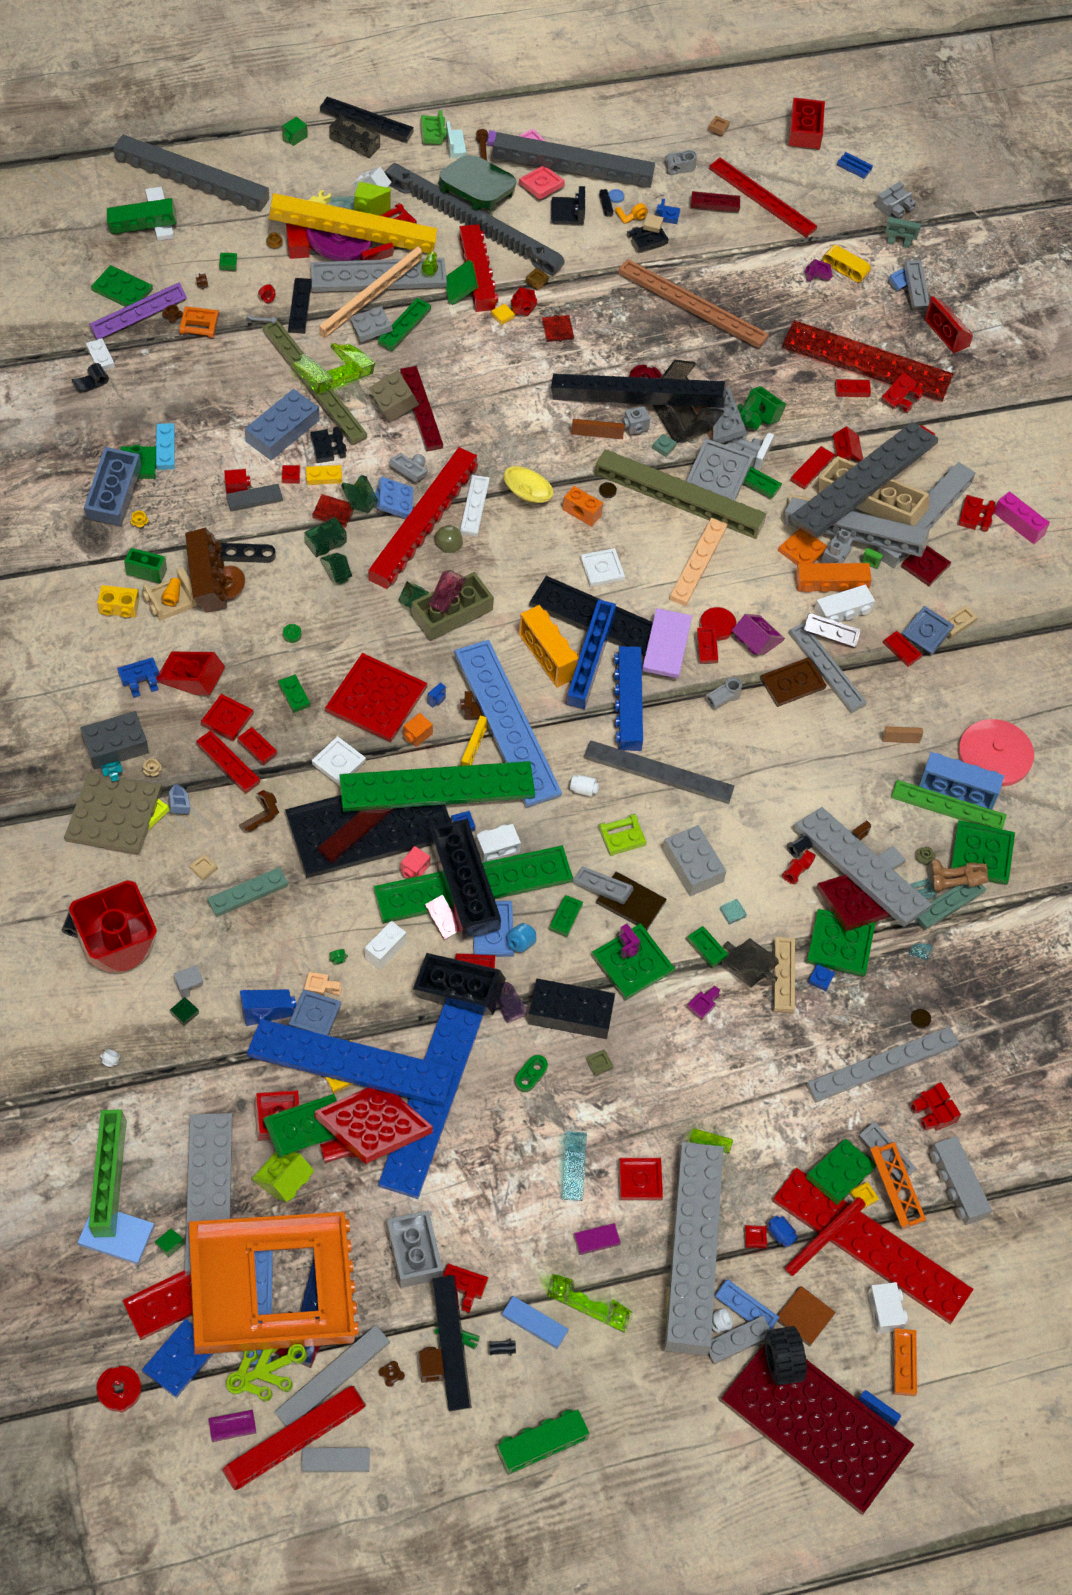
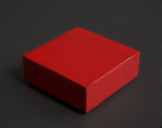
(755, 1236)

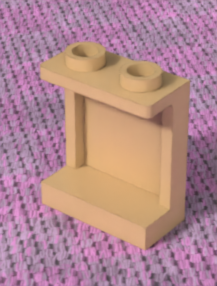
(162, 611)

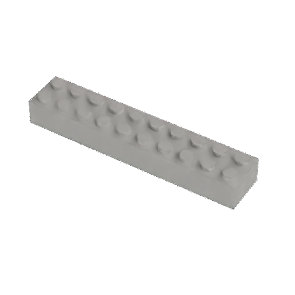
(694, 1249)

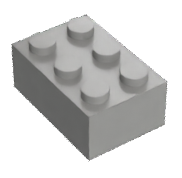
(694, 860)
(414, 1248)

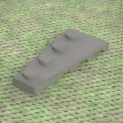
(730, 423)

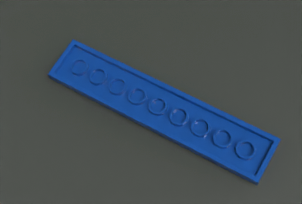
(449, 1046)
(351, 1062)

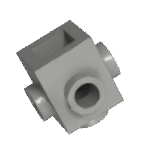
(636, 420)

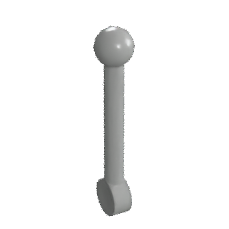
(273, 320)

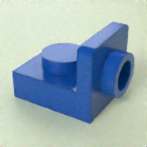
(670, 214)

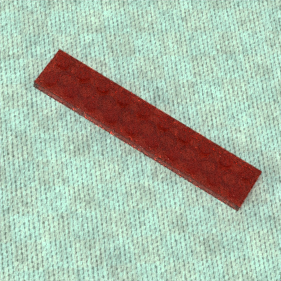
(865, 359)

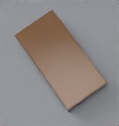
(902, 734)

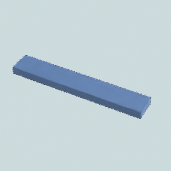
(264, 1278)

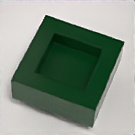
(184, 1011)

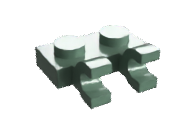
(902, 228)

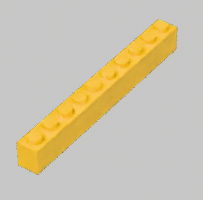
(352, 223)

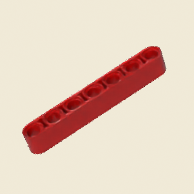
(293, 1438)

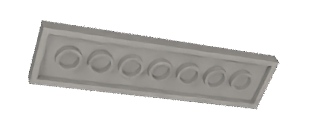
(361, 274)
(863, 866)
(208, 1170)

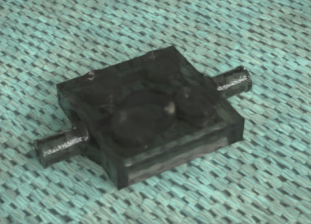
(750, 962)

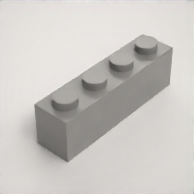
(960, 1180)

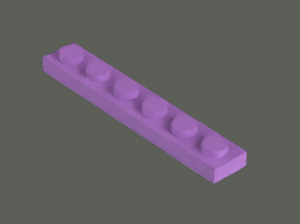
(137, 311)

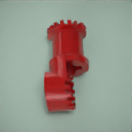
(798, 866)

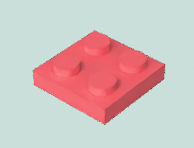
(541, 182)

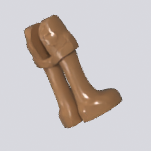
(972, 875)

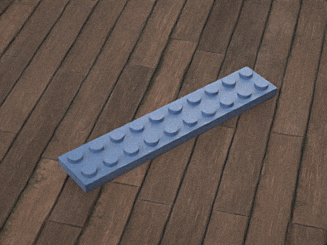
(506, 716)

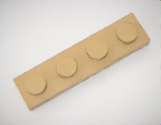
(785, 971)

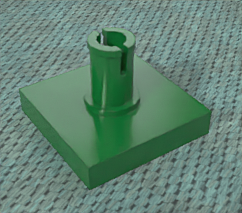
(147, 457)

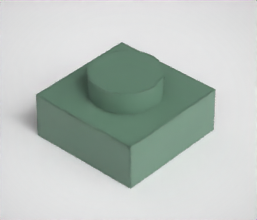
(664, 445)

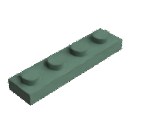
(247, 892)
(949, 903)

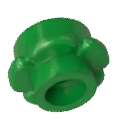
(338, 956)

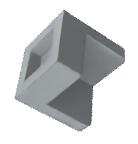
(187, 979)

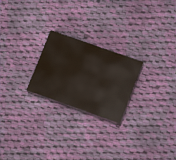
(640, 907)

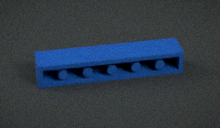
(591, 654)
(629, 698)

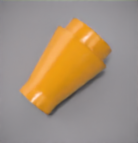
(172, 592)

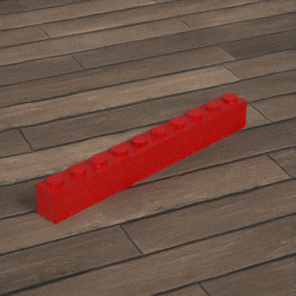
(423, 518)

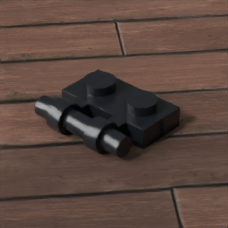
(646, 239)
(322, 445)

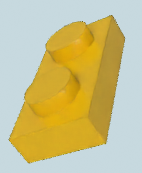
(324, 474)

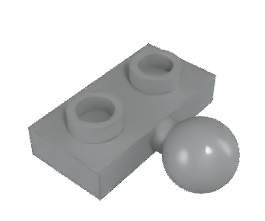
(410, 468)

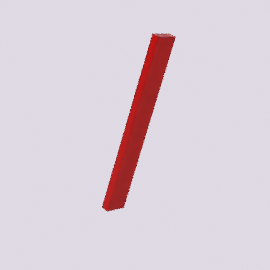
(763, 197)

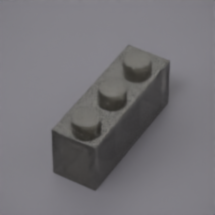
(354, 136)

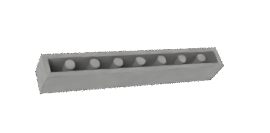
(940, 500)
(873, 530)

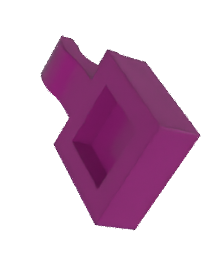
(703, 1004)

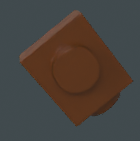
(470, 708)
(270, 810)

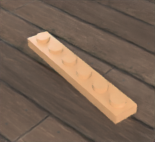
(698, 562)

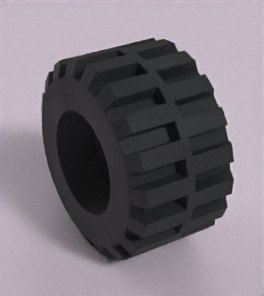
(785, 1355)

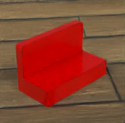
(848, 444)

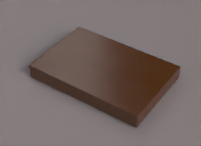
(793, 682)

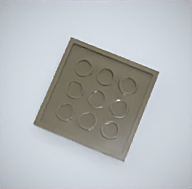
(113, 813)

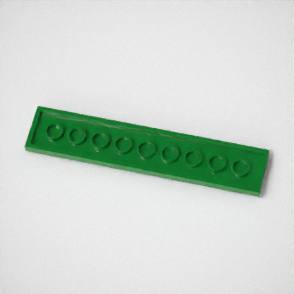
(436, 786)
(505, 875)

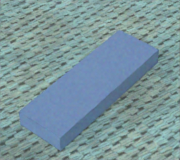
(744, 1304)
(535, 1322)

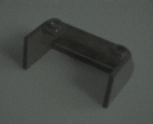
(682, 421)

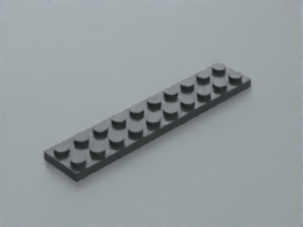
(863, 479)

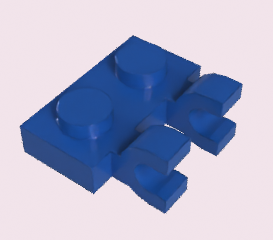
(138, 672)

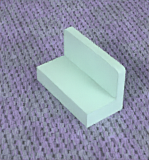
(455, 142)

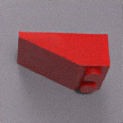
(191, 671)

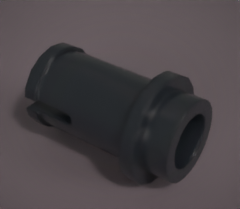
(502, 1347)

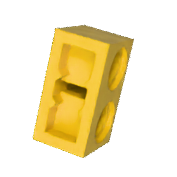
(118, 601)

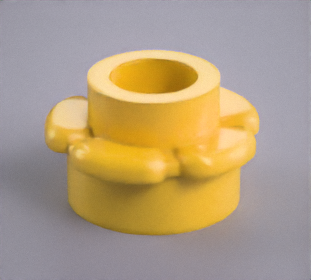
(139, 515)

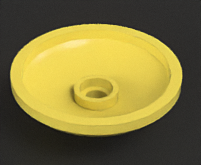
(528, 484)

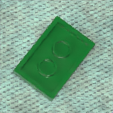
(121, 286)
(841, 1171)

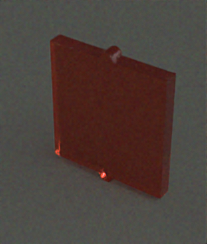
(557, 328)

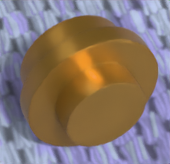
(274, 240)

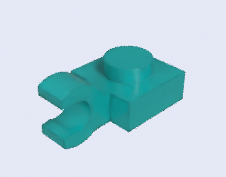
(112, 769)

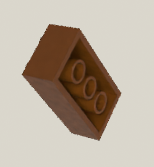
(206, 570)

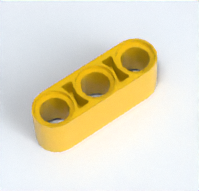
(847, 263)

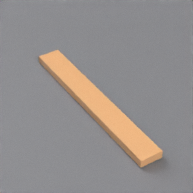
(370, 292)

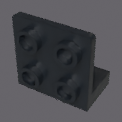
(569, 210)

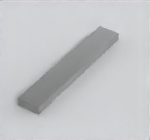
(828, 669)
(333, 1376)

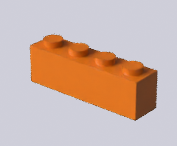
(832, 576)

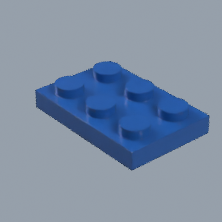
(175, 1361)

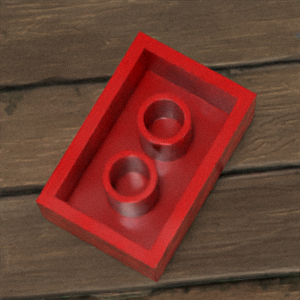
(806, 123)

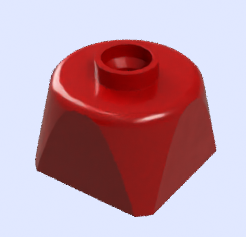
(114, 927)

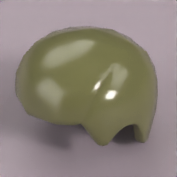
(449, 538)

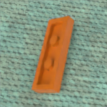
(905, 1362)

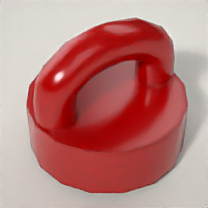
(266, 292)

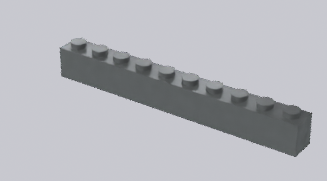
(573, 160)
(191, 173)

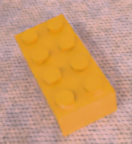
(548, 645)

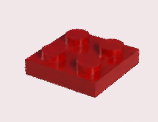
(227, 717)
(640, 1179)

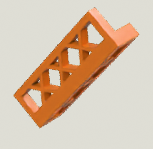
(890, 1187)

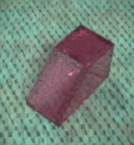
(447, 590)

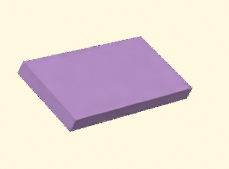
(667, 643)

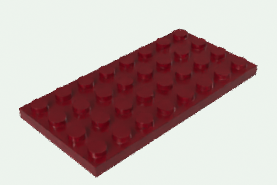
(821, 1429)

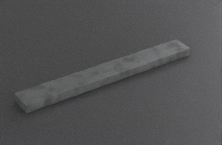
(659, 772)

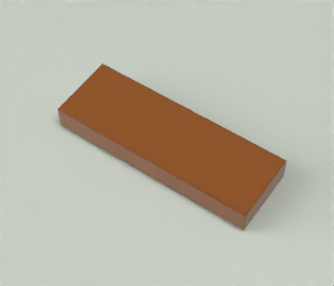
(597, 429)

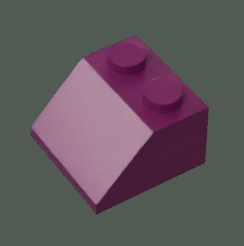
(757, 634)

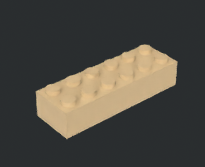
(891, 502)

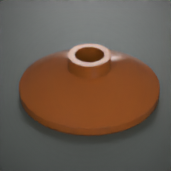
(236, 577)

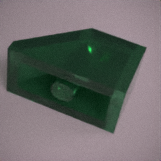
(336, 567)

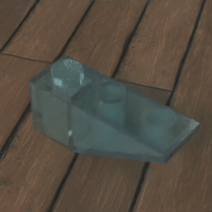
(574, 1165)

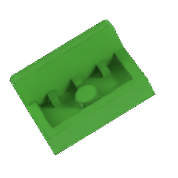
(433, 128)

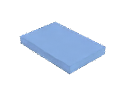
(130, 1239)

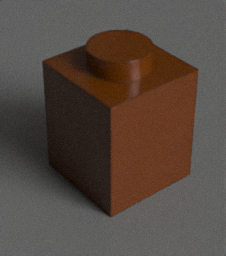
(431, 1365)

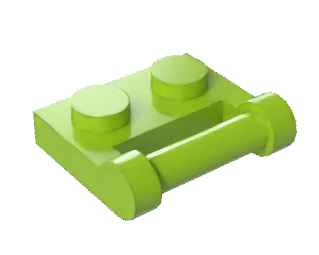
(623, 840)

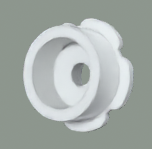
(110, 1058)

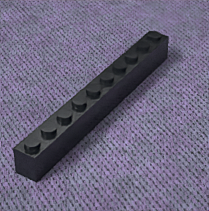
(638, 390)

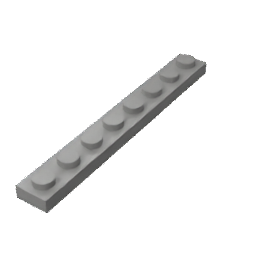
(882, 1064)

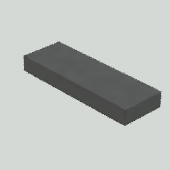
(254, 497)

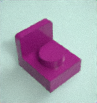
(818, 269)
(629, 940)

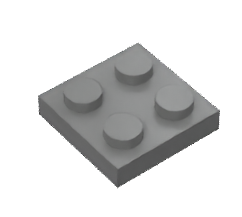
(371, 324)

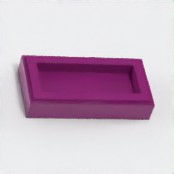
(597, 1239)
(232, 1425)

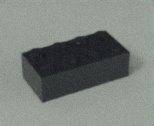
(459, 984)
(571, 1008)

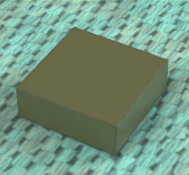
(599, 1062)

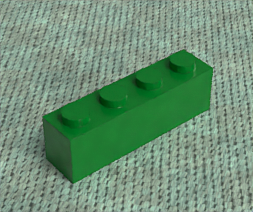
(141, 216)
(543, 1441)

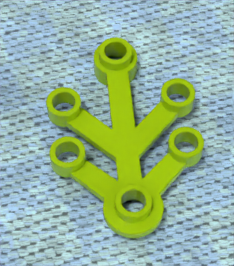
(263, 1372)

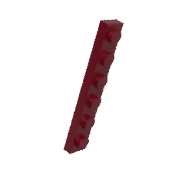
(422, 412)

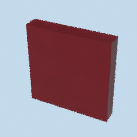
(928, 567)

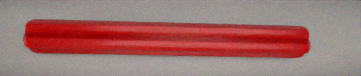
(825, 1236)

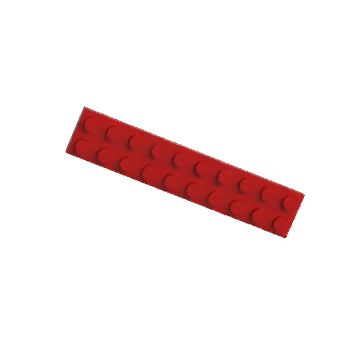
(876, 1248)

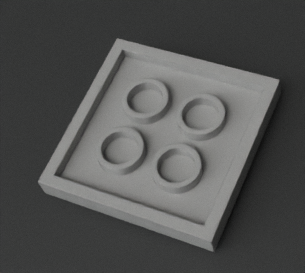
(720, 469)

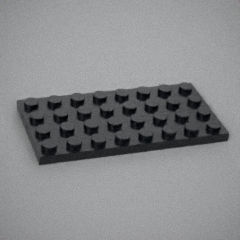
(395, 834)

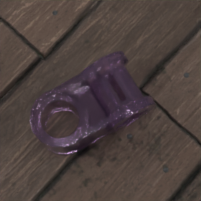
(510, 1004)

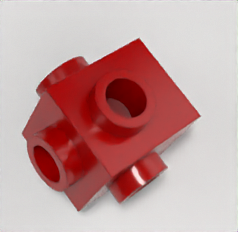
(523, 301)

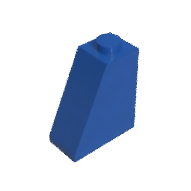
(266, 1005)

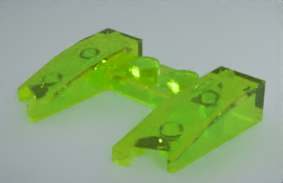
(356, 366)
(616, 1316)

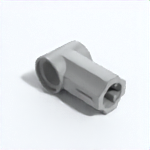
(725, 693)

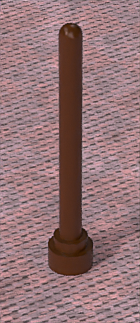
(482, 138)

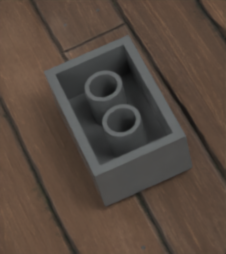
(114, 739)

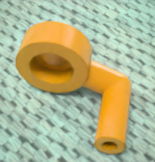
(638, 213)

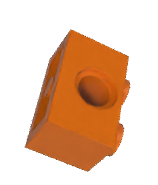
(582, 506)

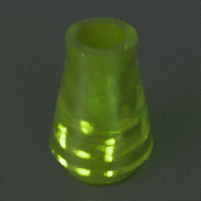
(430, 264)

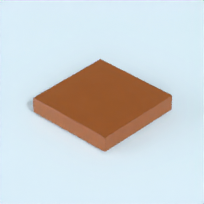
(806, 1314)

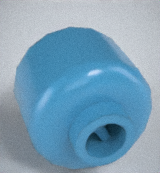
(521, 937)

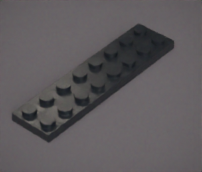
(578, 609)

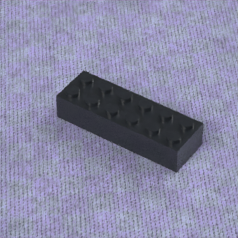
(465, 879)

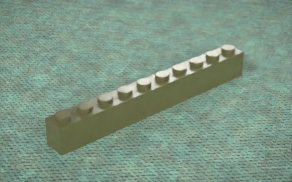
(680, 493)

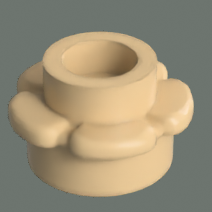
(151, 763)

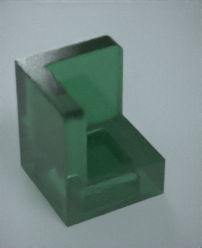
(411, 593)

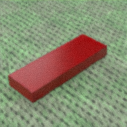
(812, 467)

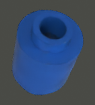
(782, 1231)

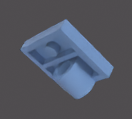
(394, 497)

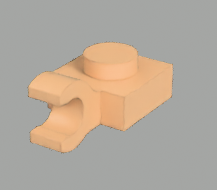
(320, 983)

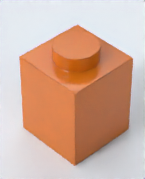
(417, 730)

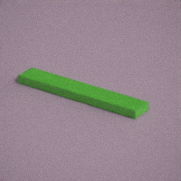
(947, 805)

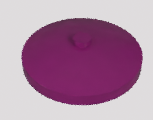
(336, 246)

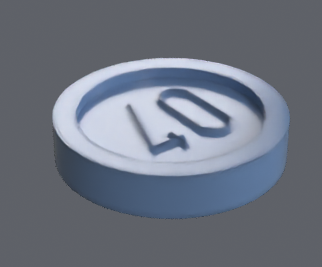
(616, 195)

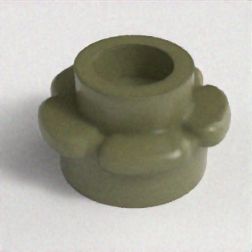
(925, 860)

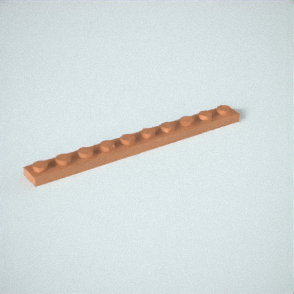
(693, 303)

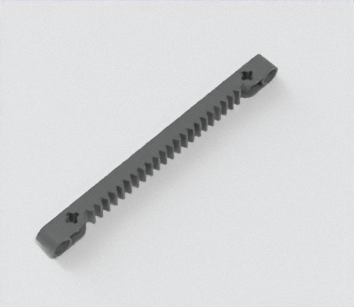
(409, 182)

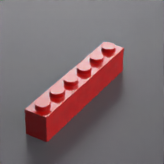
(475, 250)

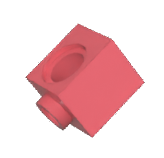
(415, 863)

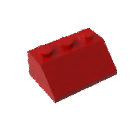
(947, 326)

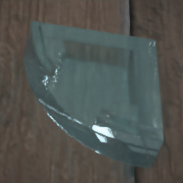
(921, 951)

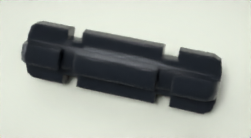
(606, 202)

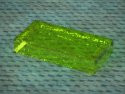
(707, 1138)

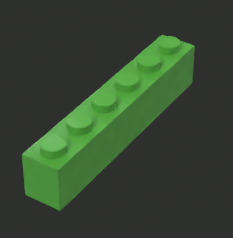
(107, 1173)

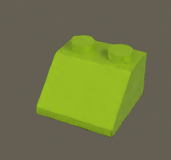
(372, 198)
(283, 1175)

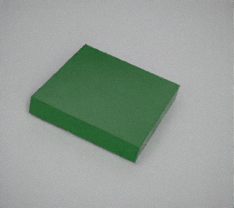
(461, 282)

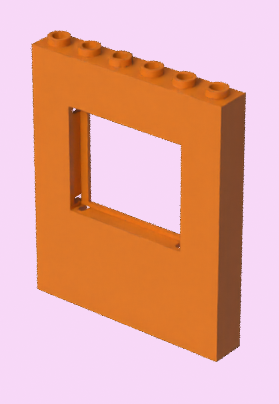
(226, 1283)

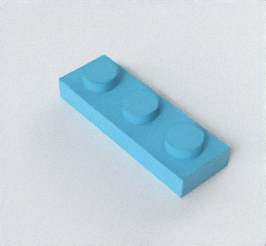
(165, 446)

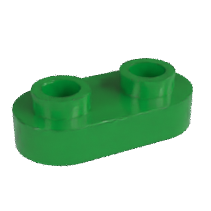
(530, 1074)

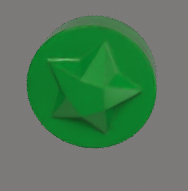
(292, 633)

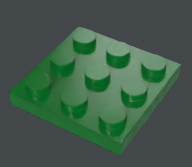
(985, 846)
(839, 948)
(635, 972)

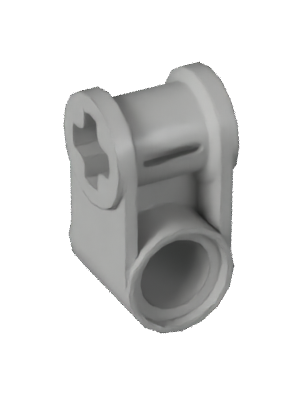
(682, 162)

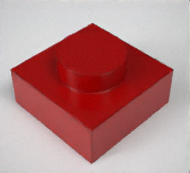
(291, 474)

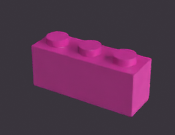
(1021, 517)

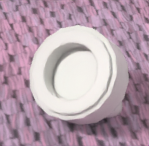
(721, 1321)

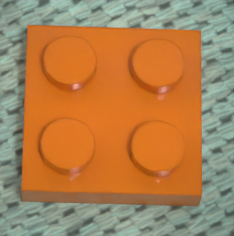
(802, 548)

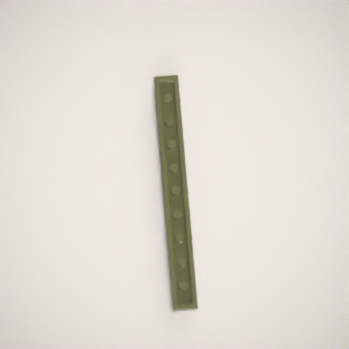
(328, 399)

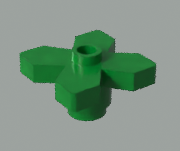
(748, 414)

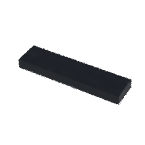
(300, 305)

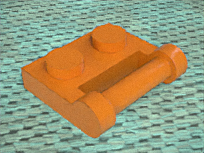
(199, 317)

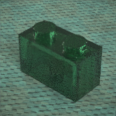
(325, 537)

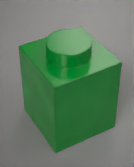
(294, 131)

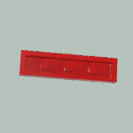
(228, 762)

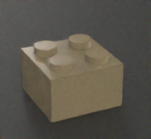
(393, 396)

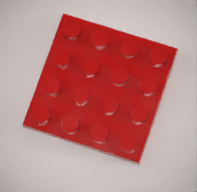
(376, 697)
(373, 1123)

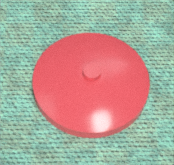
(998, 748)

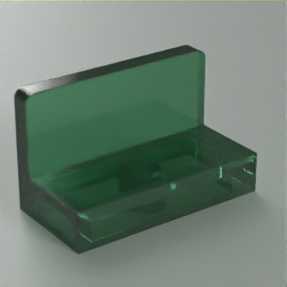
(360, 495)

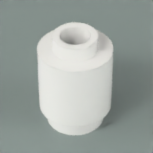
(584, 785)

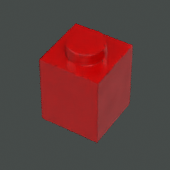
(236, 480)

